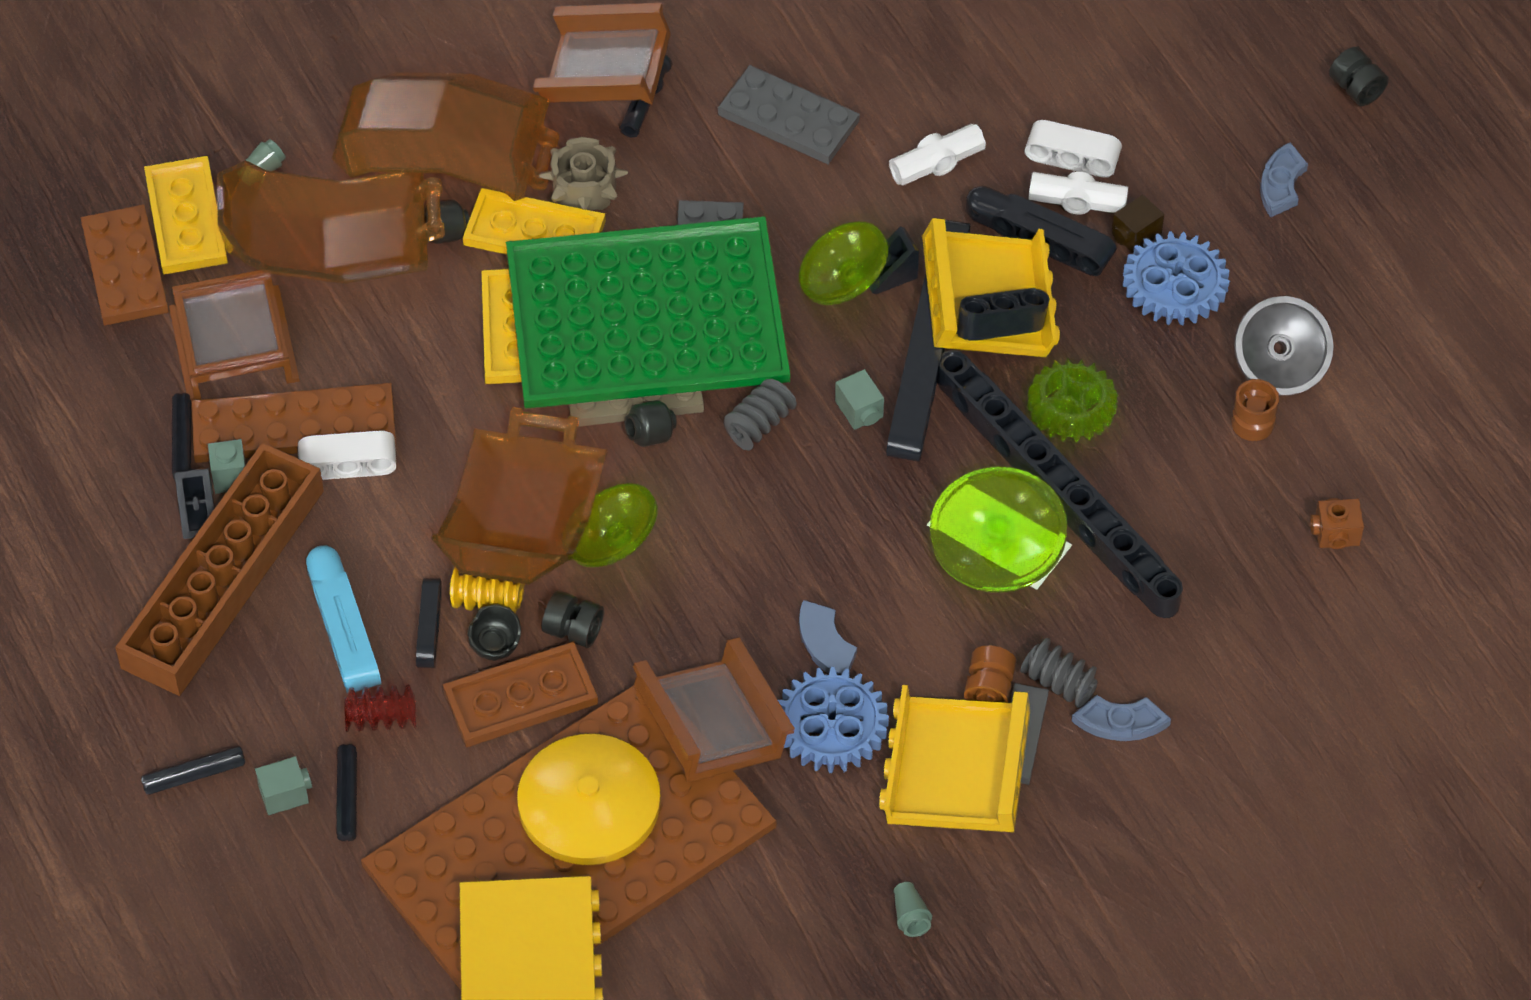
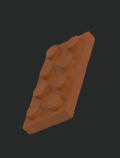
(124, 265)
(520, 694)

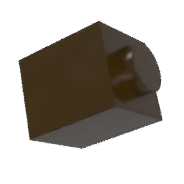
(1136, 222)

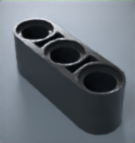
(1002, 314)

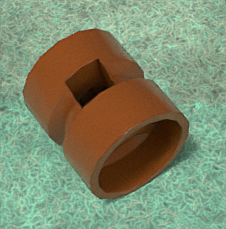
(1255, 410)
(991, 674)

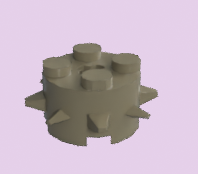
(583, 174)

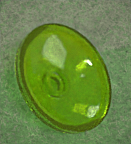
(843, 263)
(617, 525)

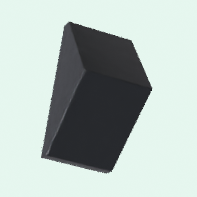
(900, 263)
(194, 499)

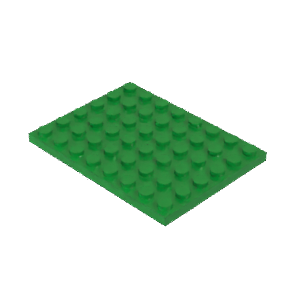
(646, 312)

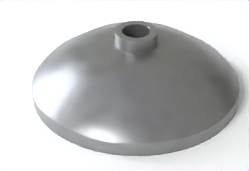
(1300, 331)

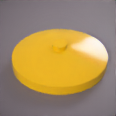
(588, 799)

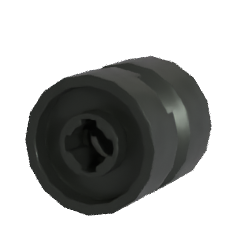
(1358, 75)
(576, 620)

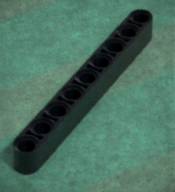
(918, 379)

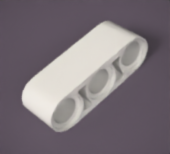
(1073, 148)
(350, 454)

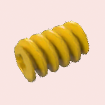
(484, 592)

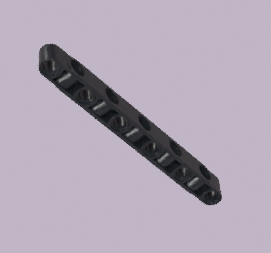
(1093, 521)

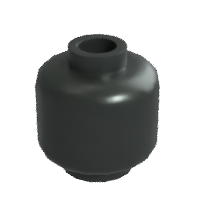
(454, 219)
(650, 423)

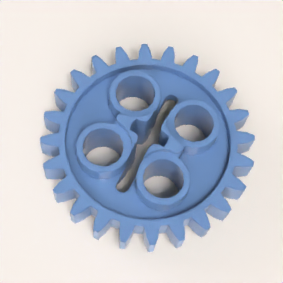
(1176, 278)
(832, 693)

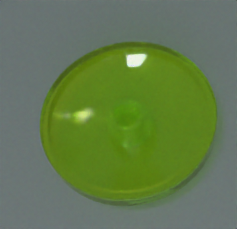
(998, 529)

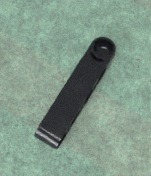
(1021, 218)

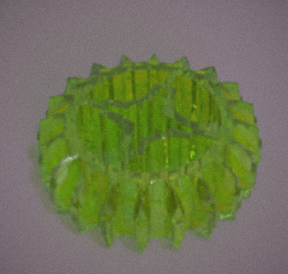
(1066, 410)

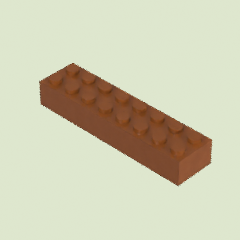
(220, 569)

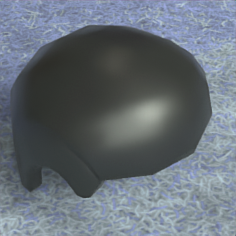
(494, 632)

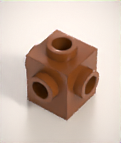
(1337, 523)

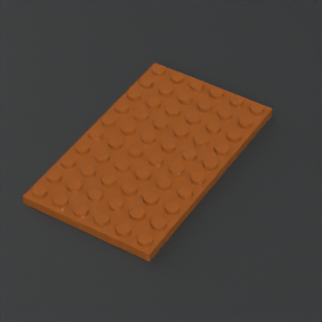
(485, 841)

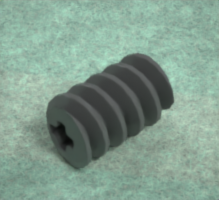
(758, 413)
(1060, 673)

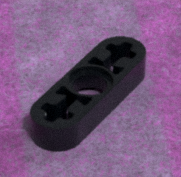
(429, 623)

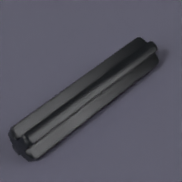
(181, 432)
(193, 770)
(346, 792)

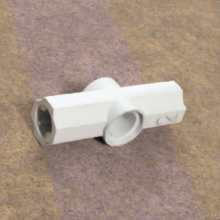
(937, 154)
(1078, 192)

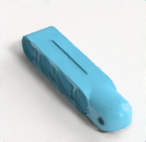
(342, 619)

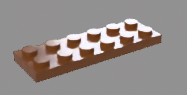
(290, 416)

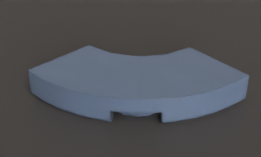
(1279, 179)
(822, 639)
(1121, 721)

